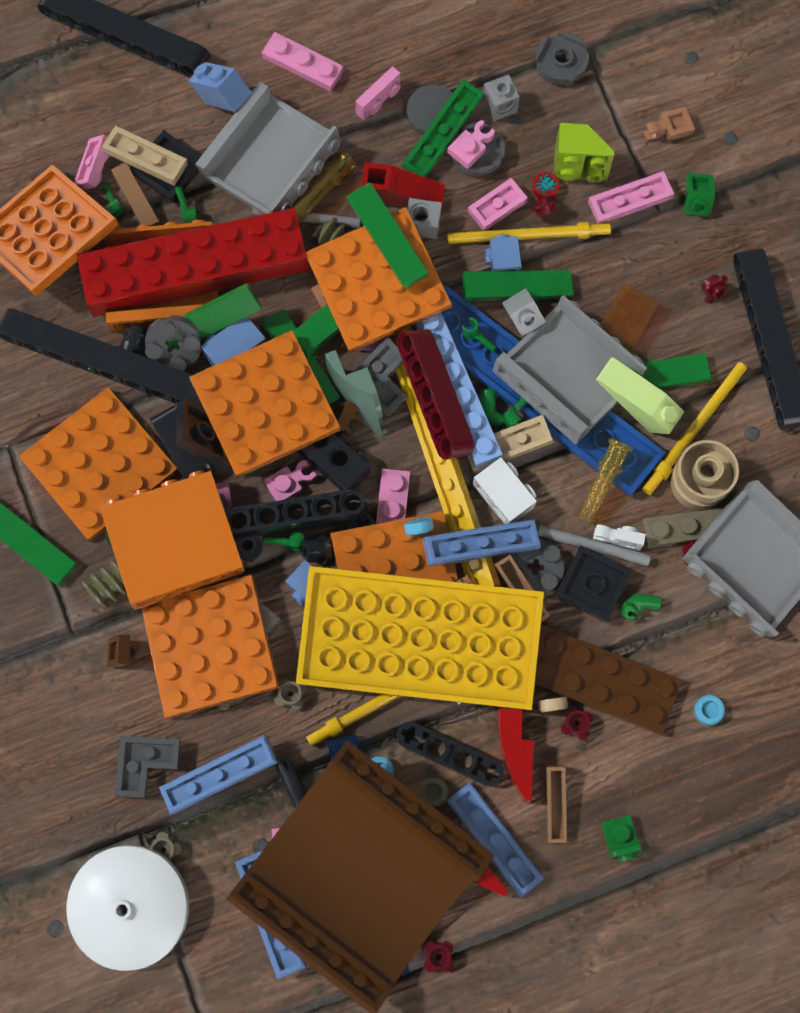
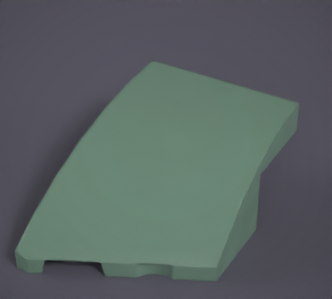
(359, 390)

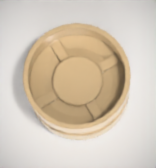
(704, 475)

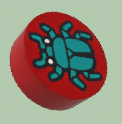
(545, 184)

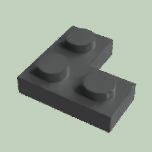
(381, 366)
(140, 755)

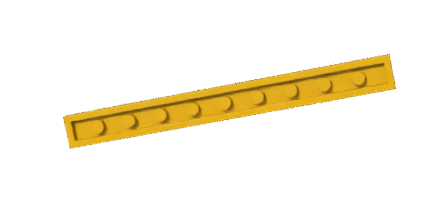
(448, 483)

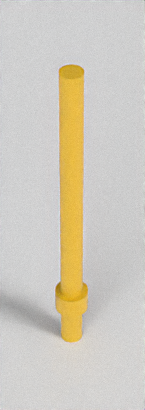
(581, 230)
(664, 468)
(335, 726)

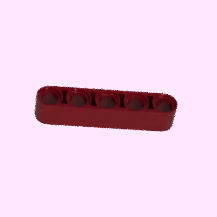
(435, 394)

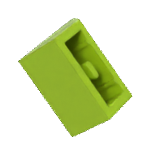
(581, 154)

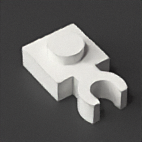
(627, 537)

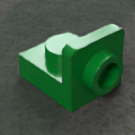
(699, 194)
(621, 838)

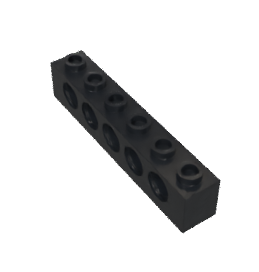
(343, 477)

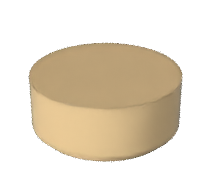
(553, 704)

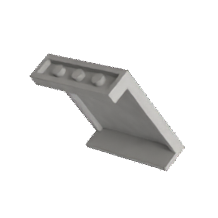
(267, 153)
(559, 369)
(752, 558)

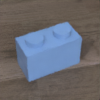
(220, 86)
(231, 341)

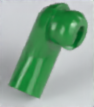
(487, 401)
(639, 602)

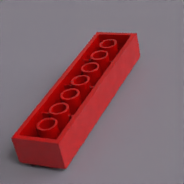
(192, 262)

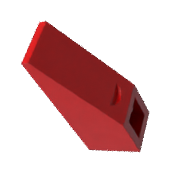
(398, 185)

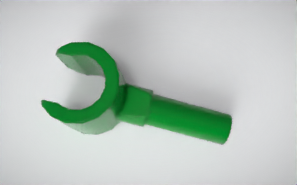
(113, 206)
(187, 215)
(476, 334)
(511, 416)
(293, 542)

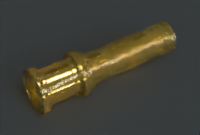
(330, 178)
(609, 467)

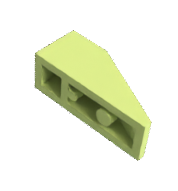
(640, 398)

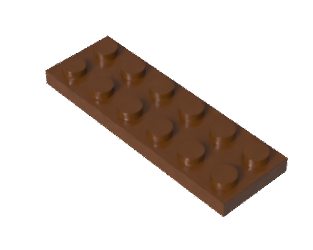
(605, 681)

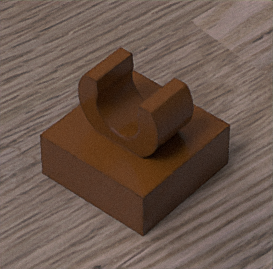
(344, 413)
(119, 651)

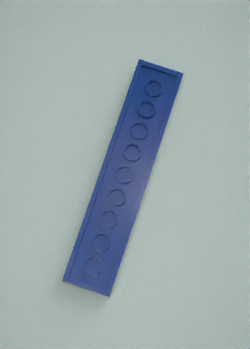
(593, 446)

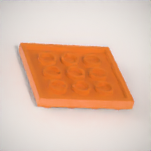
(48, 228)
(365, 291)
(264, 404)
(97, 458)
(390, 551)
(209, 647)

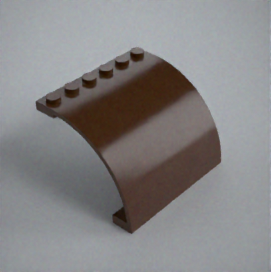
(359, 877)

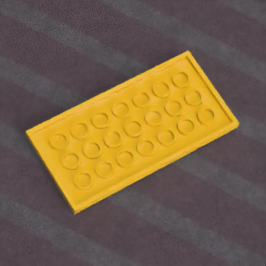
(420, 638)

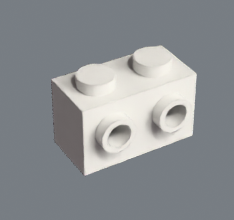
(504, 491)

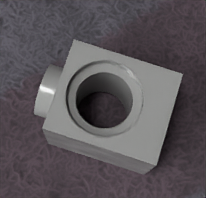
(501, 98)
(429, 209)
(523, 312)

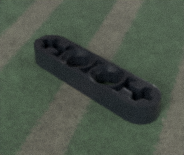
(447, 759)

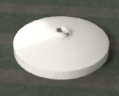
(154, 900)

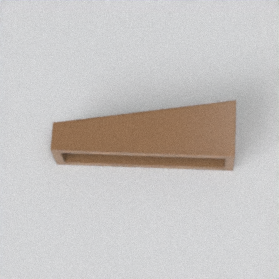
(134, 195)
(514, 578)
(556, 803)

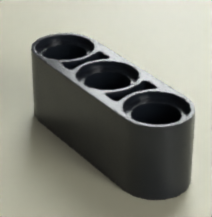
(166, 428)

